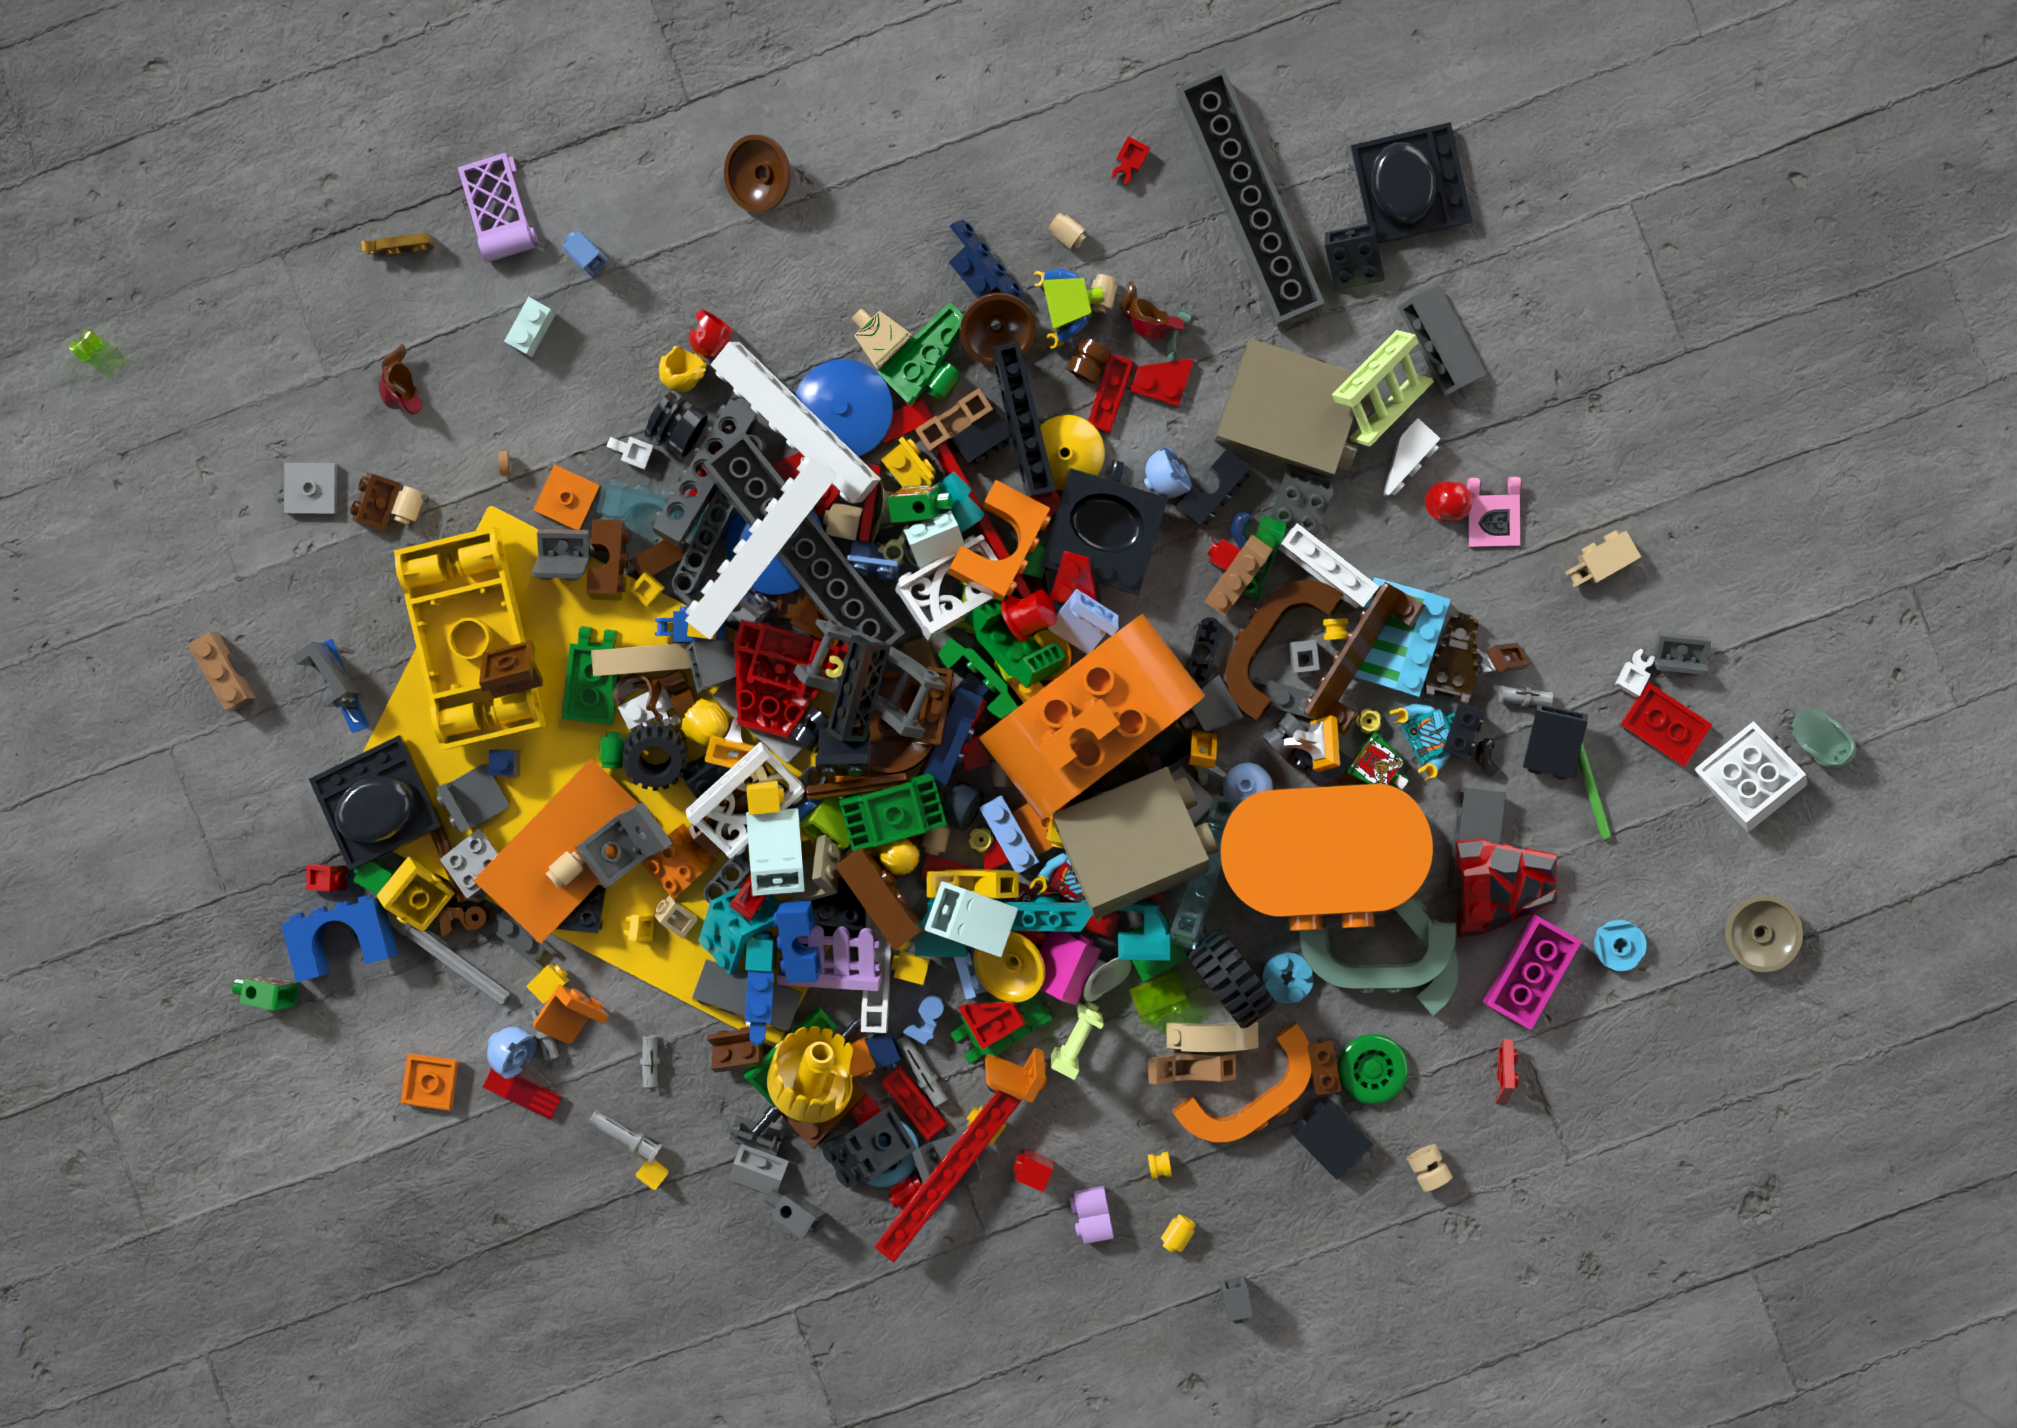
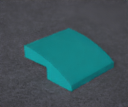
(963, 509)

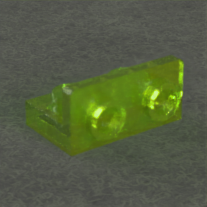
(1159, 998)

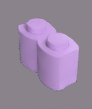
(1093, 1215)

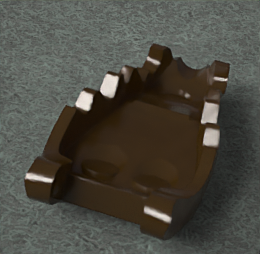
(1454, 665)

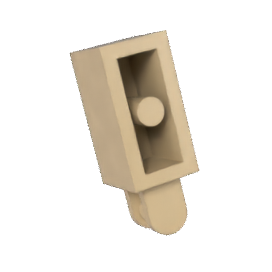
(1604, 558)

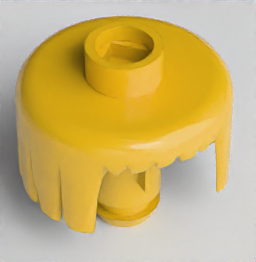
(811, 1075)

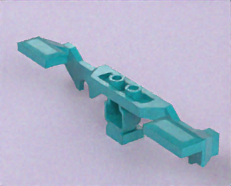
(1050, 914)

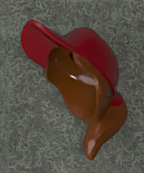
(1146, 318)
(397, 384)

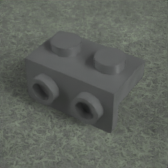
(1681, 654)

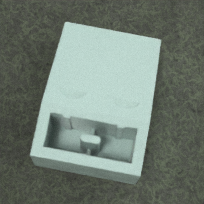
(775, 852)
(971, 919)

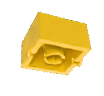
(415, 894)

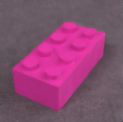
(1531, 971)

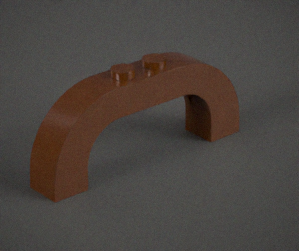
(1263, 623)

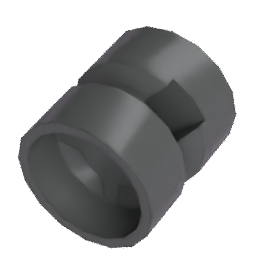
(1286, 725)

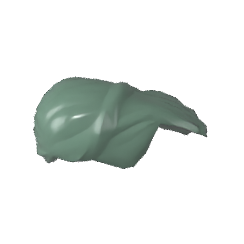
(1823, 739)

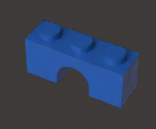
(798, 961)

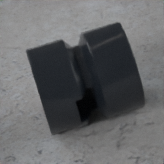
(805, 732)

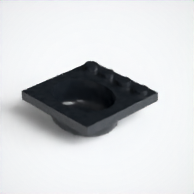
(1411, 183)
(1109, 526)
(375, 803)

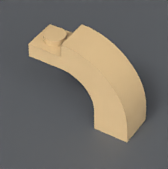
(1211, 1037)

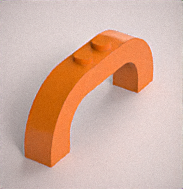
(1256, 1113)

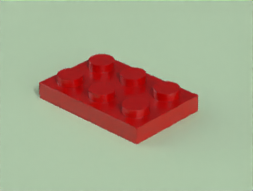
(1665, 724)

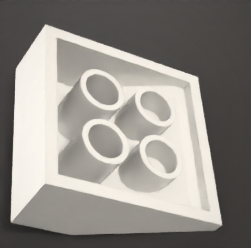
(1751, 776)

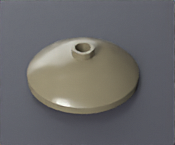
(1780, 936)

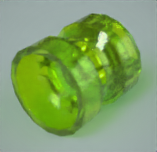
(86, 345)

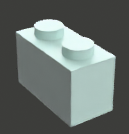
(530, 327)
(934, 538)

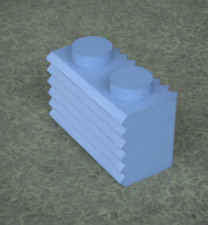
(584, 252)

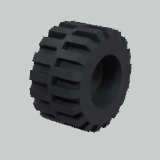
(655, 736)

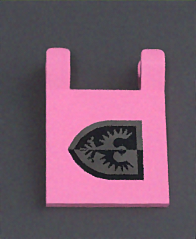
(1494, 518)

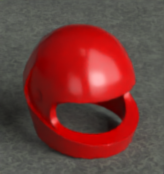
(710, 335)
(1449, 501)

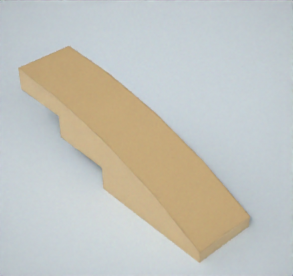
(640, 659)

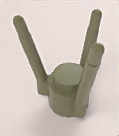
(894, 548)

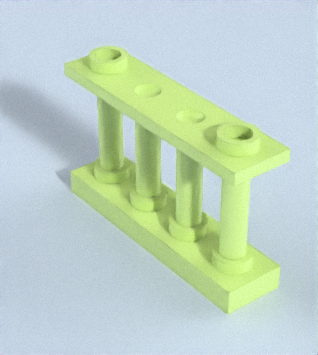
(1365, 382)
(1065, 1058)

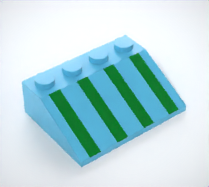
(1405, 652)

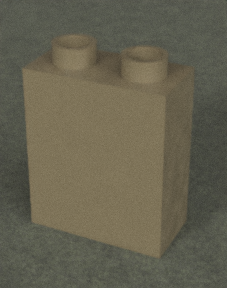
(1287, 410)
(1134, 841)

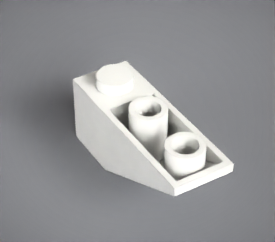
(1409, 450)

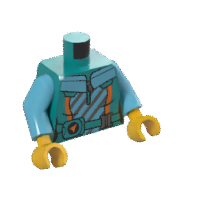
(1426, 734)

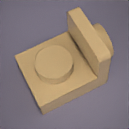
(675, 916)

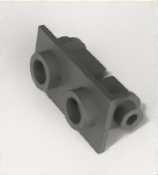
(767, 1141)

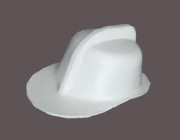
(1105, 977)

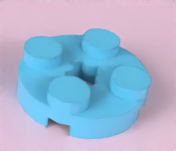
(1631, 954)
(1300, 971)

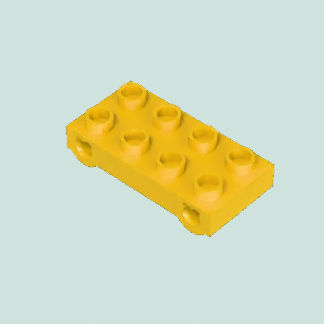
(458, 610)

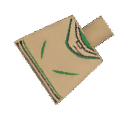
(879, 337)

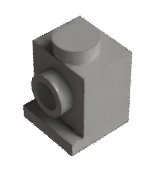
(1308, 648)

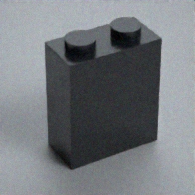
(1555, 741)
(1331, 1137)

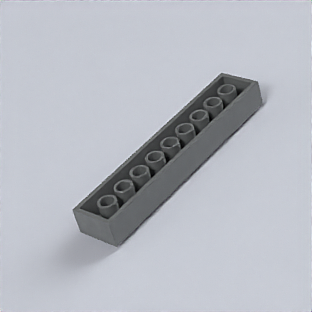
(1249, 197)
(809, 553)

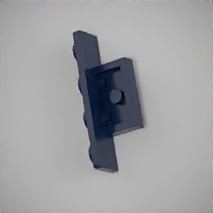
(979, 267)
(956, 732)

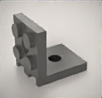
(632, 835)

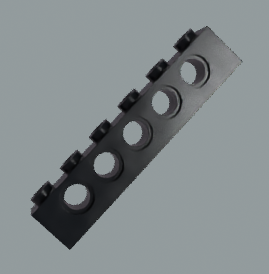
(1022, 420)

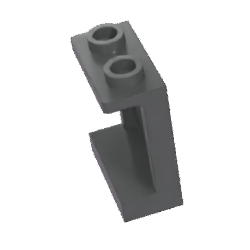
(331, 669)

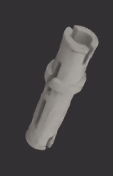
(921, 1070)

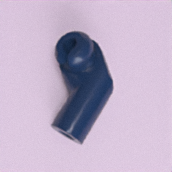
(1239, 527)

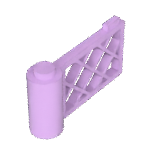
(504, 239)

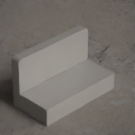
(758, 1169)

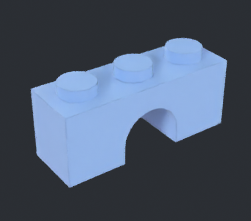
(1009, 834)

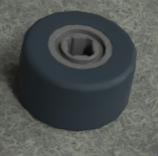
(962, 806)

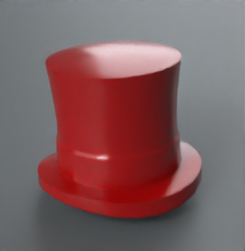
(1028, 614)

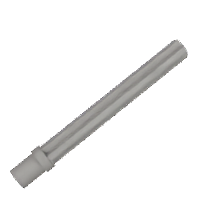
(451, 960)

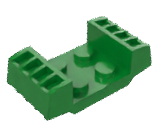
(953, 653)
(1021, 660)
(893, 813)

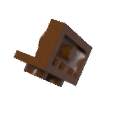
(375, 501)
(734, 1050)
(1324, 1067)

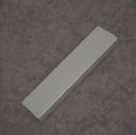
(784, 747)

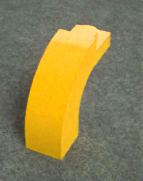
(980, 881)

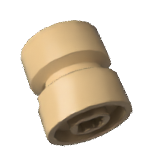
(1431, 1176)

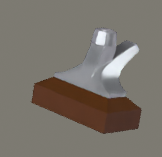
(1502, 658)

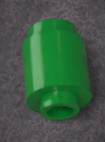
(943, 381)
(612, 749)

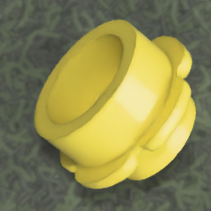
(1362, 721)
(976, 834)

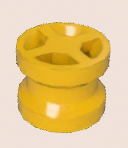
(1335, 629)
(1159, 1165)

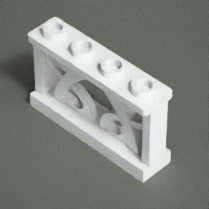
(1327, 566)
(942, 618)
(709, 802)

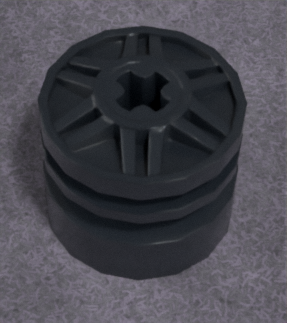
(671, 423)

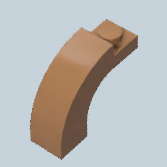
(1192, 1066)

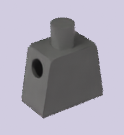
(711, 663)
(1214, 709)
(804, 1216)

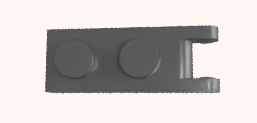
(1285, 697)
(521, 940)

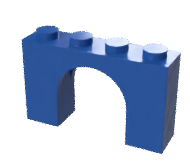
(305, 935)

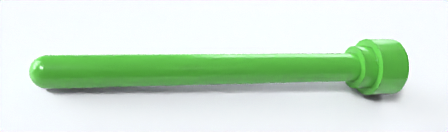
(1593, 795)

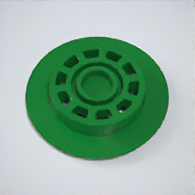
(1373, 1069)

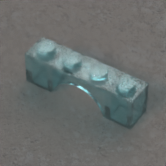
(619, 500)

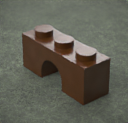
(608, 581)

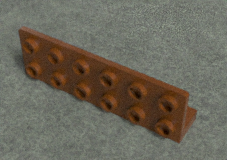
(1386, 602)

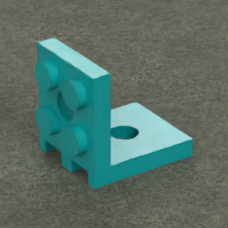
(727, 931)

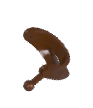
(636, 682)

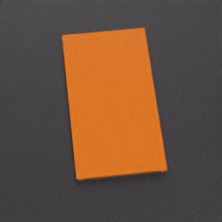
(518, 872)

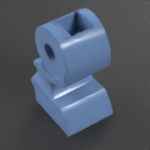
(929, 1009)

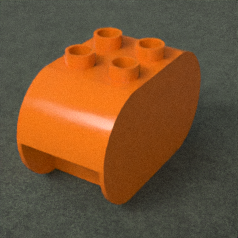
(1138, 684)
(1327, 853)

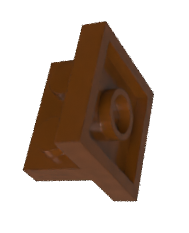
(510, 670)

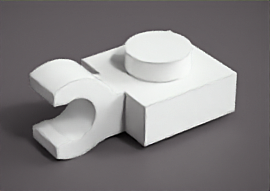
(634, 451)

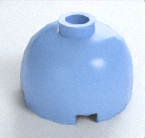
(1166, 475)
(1245, 781)
(509, 1050)

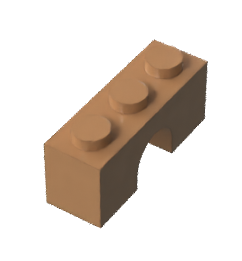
(963, 414)
(1238, 575)
(226, 683)

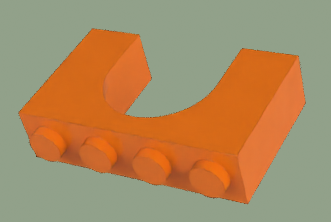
(997, 576)

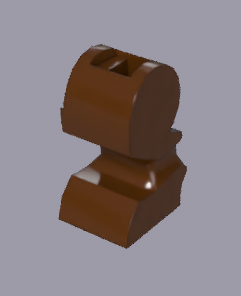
(680, 692)
(471, 919)

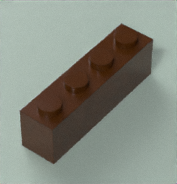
(741, 807)

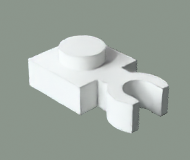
(1633, 676)

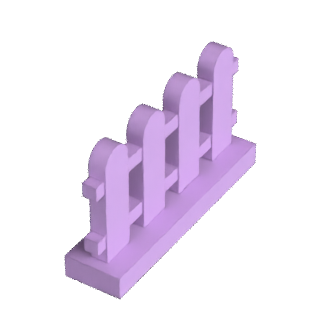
(842, 972)

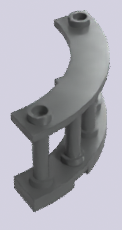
(902, 722)

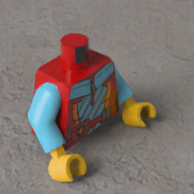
(1057, 878)

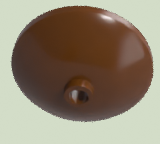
(746, 174)
(981, 337)

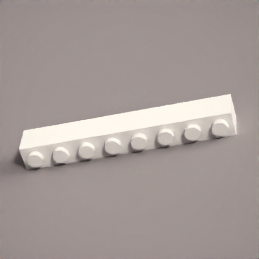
(794, 420)
(761, 547)

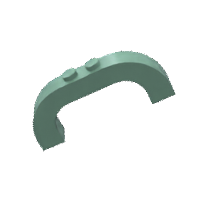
(1371, 976)
(1440, 989)

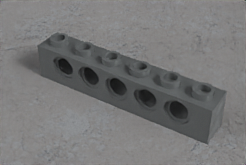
(678, 530)

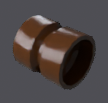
(1088, 360)

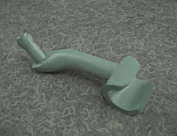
(1185, 315)

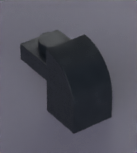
(1305, 761)

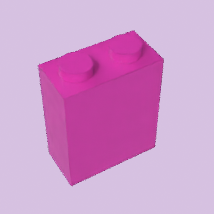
(1067, 964)

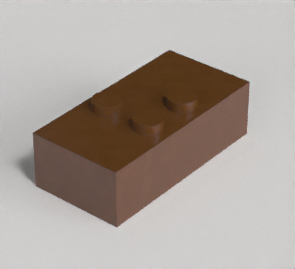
(881, 899)

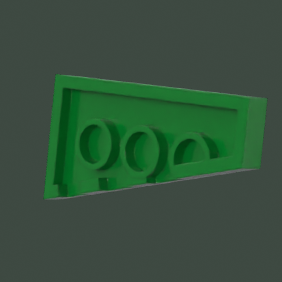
(919, 359)
(758, 1075)

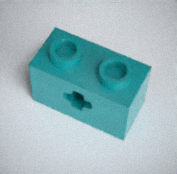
(761, 952)

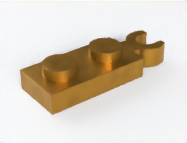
(395, 245)

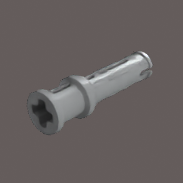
(635, 1142)

